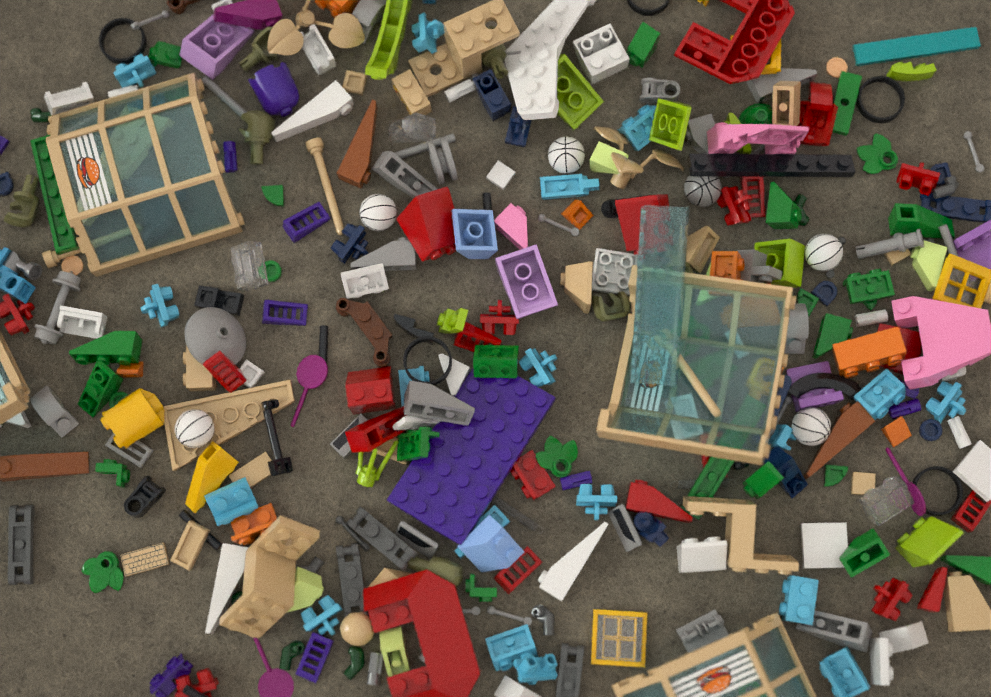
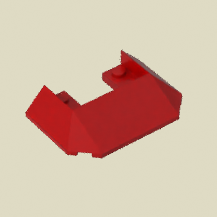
(750, 47)
(440, 628)

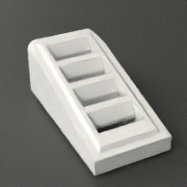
(413, 423)

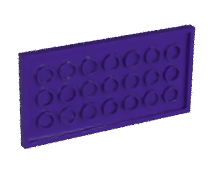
(473, 460)

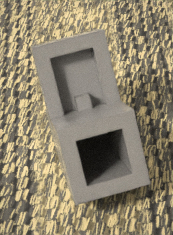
(368, 14)
(756, 268)
(797, 330)
(53, 412)

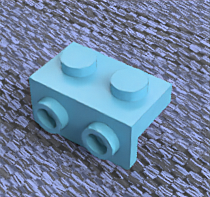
(799, 600)
(843, 674)

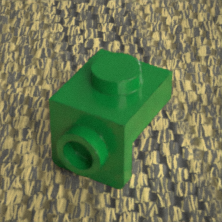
(165, 54)
(111, 467)
(484, 594)

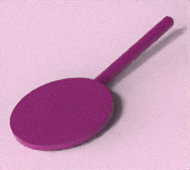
(310, 374)
(919, 506)
(274, 681)

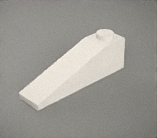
(321, 109)
(564, 572)
(227, 581)

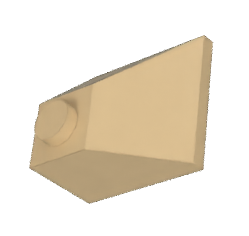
(578, 284)

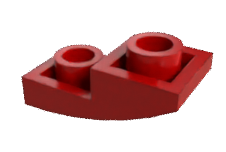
(820, 96)

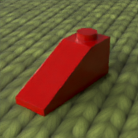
(375, 431)
(650, 500)

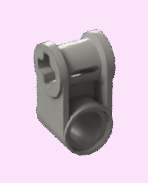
(658, 90)

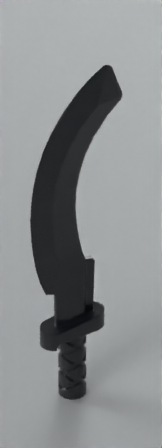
(824, 380)

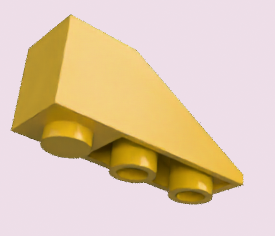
(209, 473)

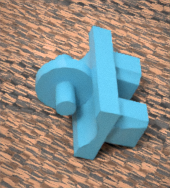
(426, 34)
(135, 72)
(158, 297)
(543, 375)
(951, 394)
(606, 499)
(312, 620)
(536, 668)

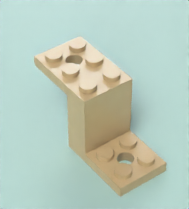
(464, 42)
(740, 534)
(269, 577)

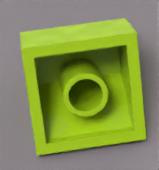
(785, 256)

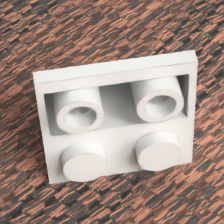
(601, 54)
(702, 556)

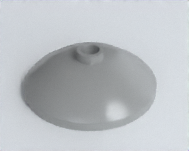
(205, 339)

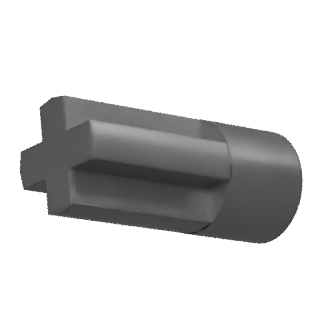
(375, 669)

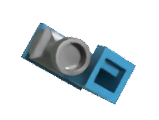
(10, 267)

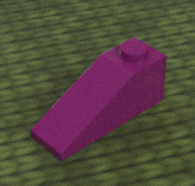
(249, 14)

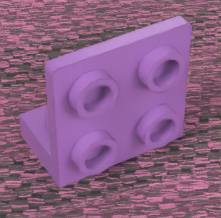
(976, 245)
(816, 397)

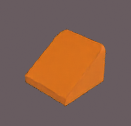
(577, 214)
(131, 370)
(896, 431)

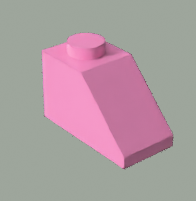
(513, 225)

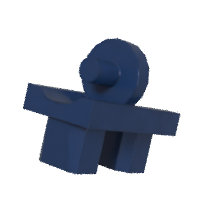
(517, 130)
(355, 236)
(650, 528)

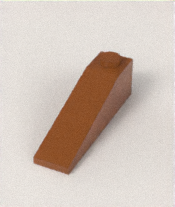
(357, 161)
(844, 430)
(43, 465)

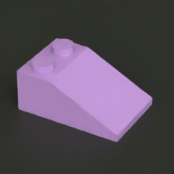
(214, 45)
(526, 281)

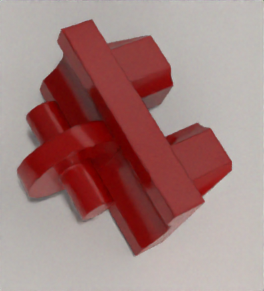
(917, 177)
(737, 204)
(488, 320)
(17, 324)
(888, 597)
(206, 683)

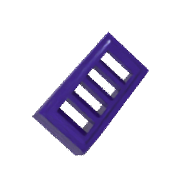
(303, 231)
(284, 320)
(310, 646)

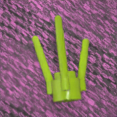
(368, 473)

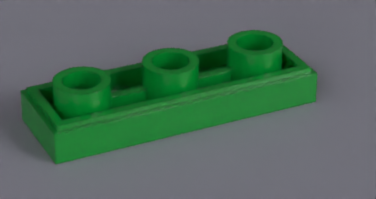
(846, 92)

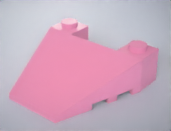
(777, 139)
(949, 337)

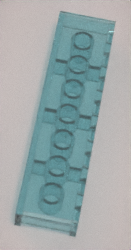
(659, 294)

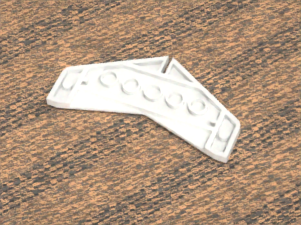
(535, 56)

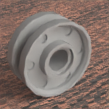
(442, 160)

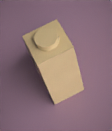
(965, 604)

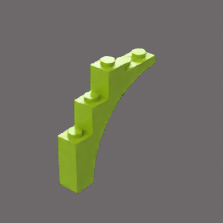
(391, 34)

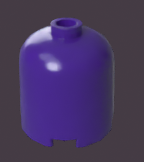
(275, 89)

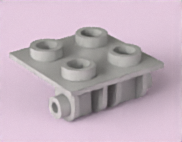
(702, 631)

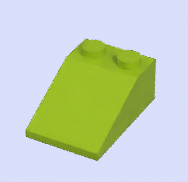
(574, 94)
(670, 123)
(927, 541)

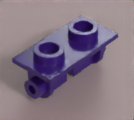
(163, 682)

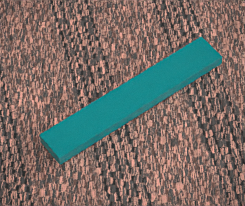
(916, 46)

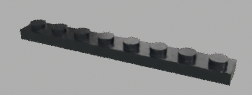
(770, 165)

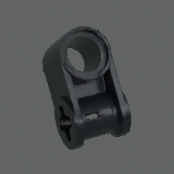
(144, 496)

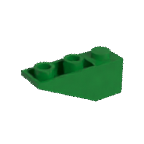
(910, 217)
(114, 347)

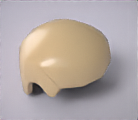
(357, 629)

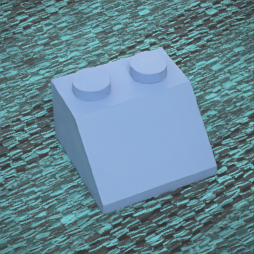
(474, 233)
(490, 546)

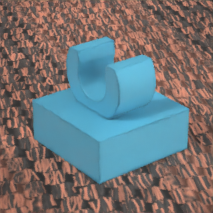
(781, 436)

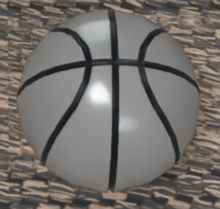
(702, 190)

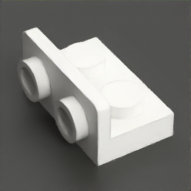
(364, 281)

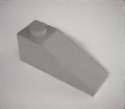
(763, 86)
(697, 133)
(401, 175)
(394, 256)
(433, 403)
(839, 630)

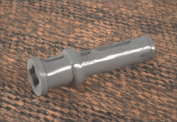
(900, 242)

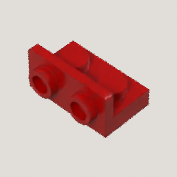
(532, 475)

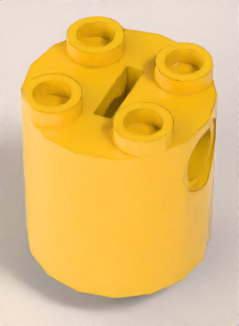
(134, 417)

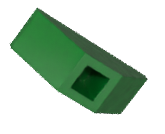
(99, 388)

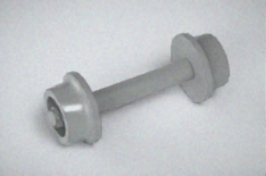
(67, 281)

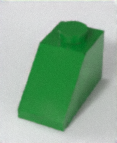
(643, 45)
(782, 210)
(831, 331)
(762, 480)
(863, 553)

